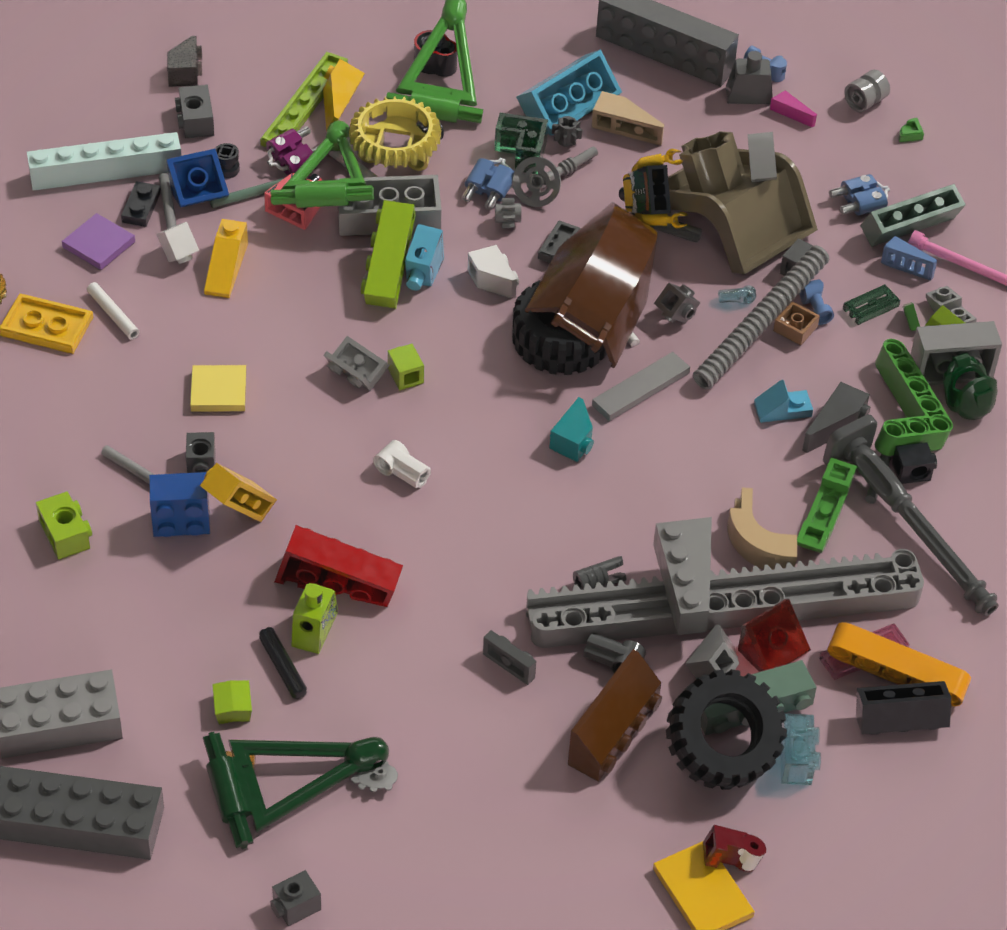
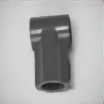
(609, 651)

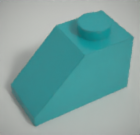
(573, 432)

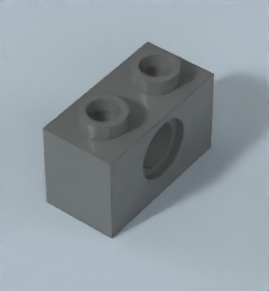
(195, 111)

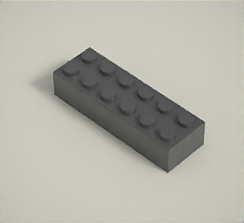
(669, 37)
(79, 812)

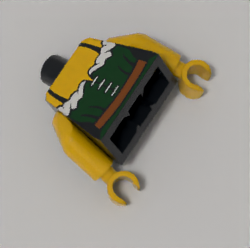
(647, 190)

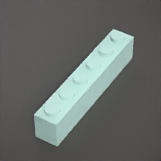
(102, 161)

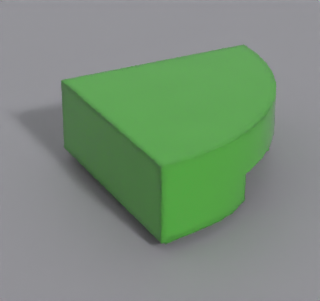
(911, 131)
(911, 316)

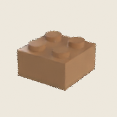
(796, 323)

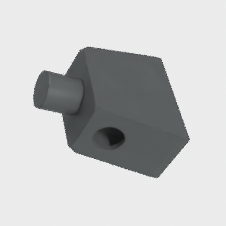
(750, 81)

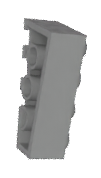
(684, 564)

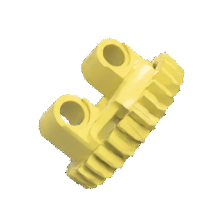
(400, 119)

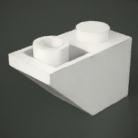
(492, 271)

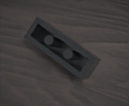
(903, 707)

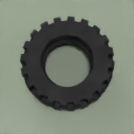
(548, 347)
(753, 703)

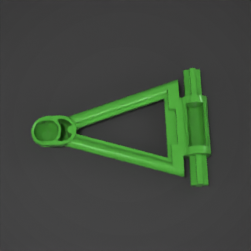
(444, 100)
(329, 192)

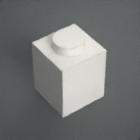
(178, 243)

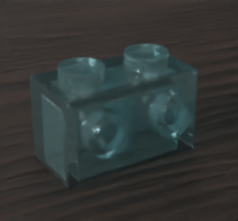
(799, 755)

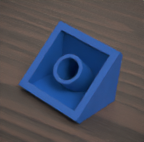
(196, 178)

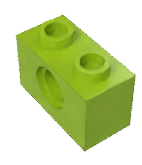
(63, 525)

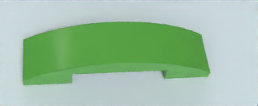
(827, 505)

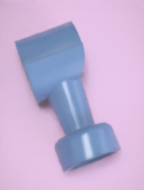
(777, 65)
(813, 294)

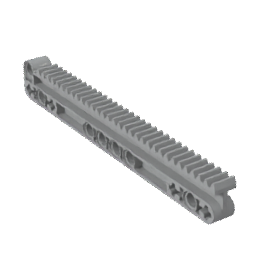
(734, 598)

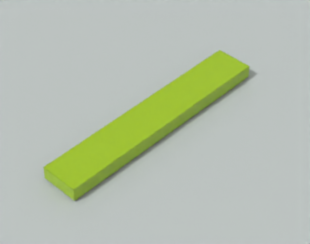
(303, 101)

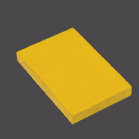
(46, 323)
(702, 893)

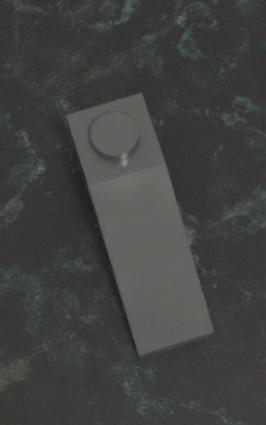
(842, 408)

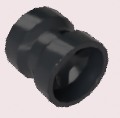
(228, 157)

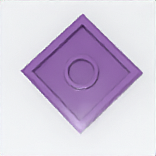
(98, 241)

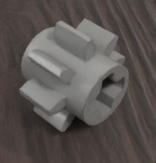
(508, 213)

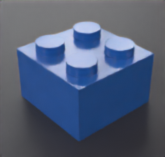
(179, 505)

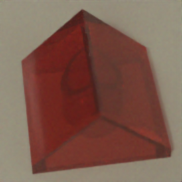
(773, 638)

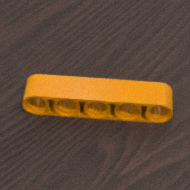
(895, 660)

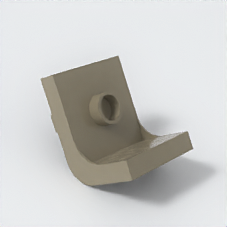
(750, 216)

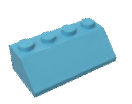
(570, 90)

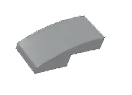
(762, 157)
(952, 301)

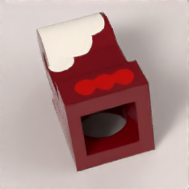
(732, 848)

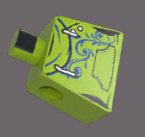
(320, 609)

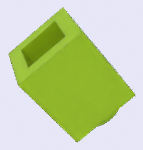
(405, 366)

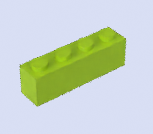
(389, 254)

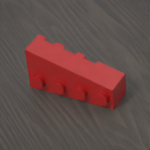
(338, 567)

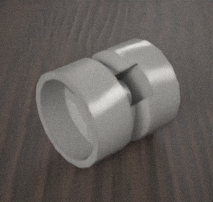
(867, 90)

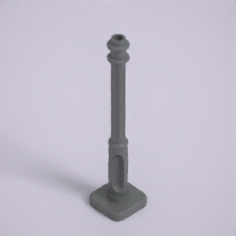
(854, 445)

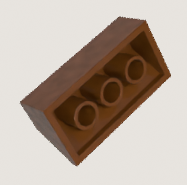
(614, 717)

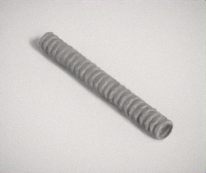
(761, 317)

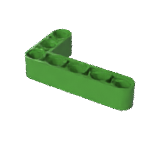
(924, 413)

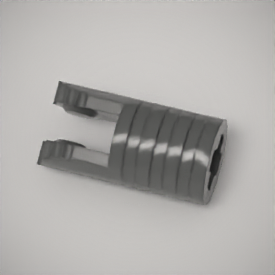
(598, 573)

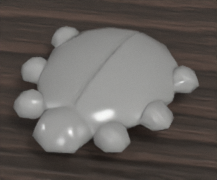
(377, 778)

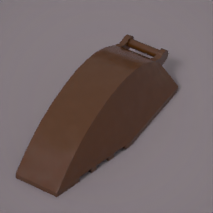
(600, 280)

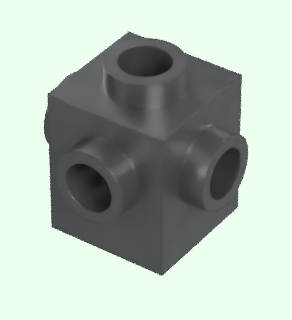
(677, 303)

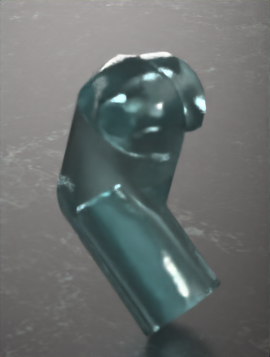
(741, 295)

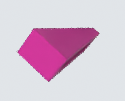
(792, 108)

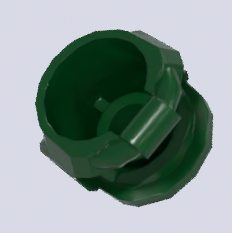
(977, 396)

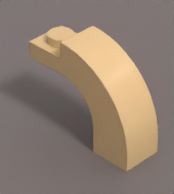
(753, 541)

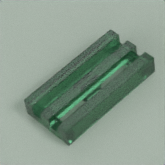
(874, 307)

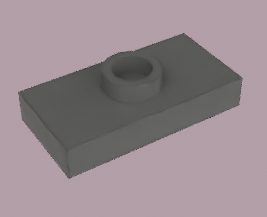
(559, 235)

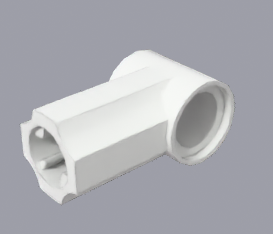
(396, 460)

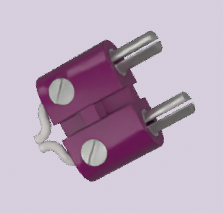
(289, 150)

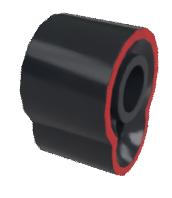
(443, 59)

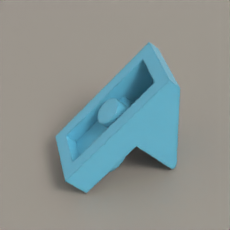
(780, 404)

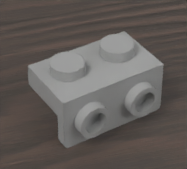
(357, 363)

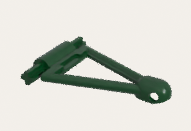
(238, 788)

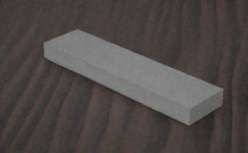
(640, 386)

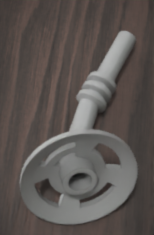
(542, 179)

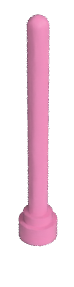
(919, 241)

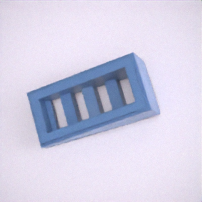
(901, 254)

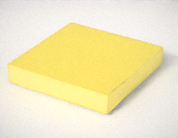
(218, 388)

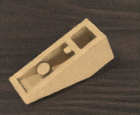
(623, 117)

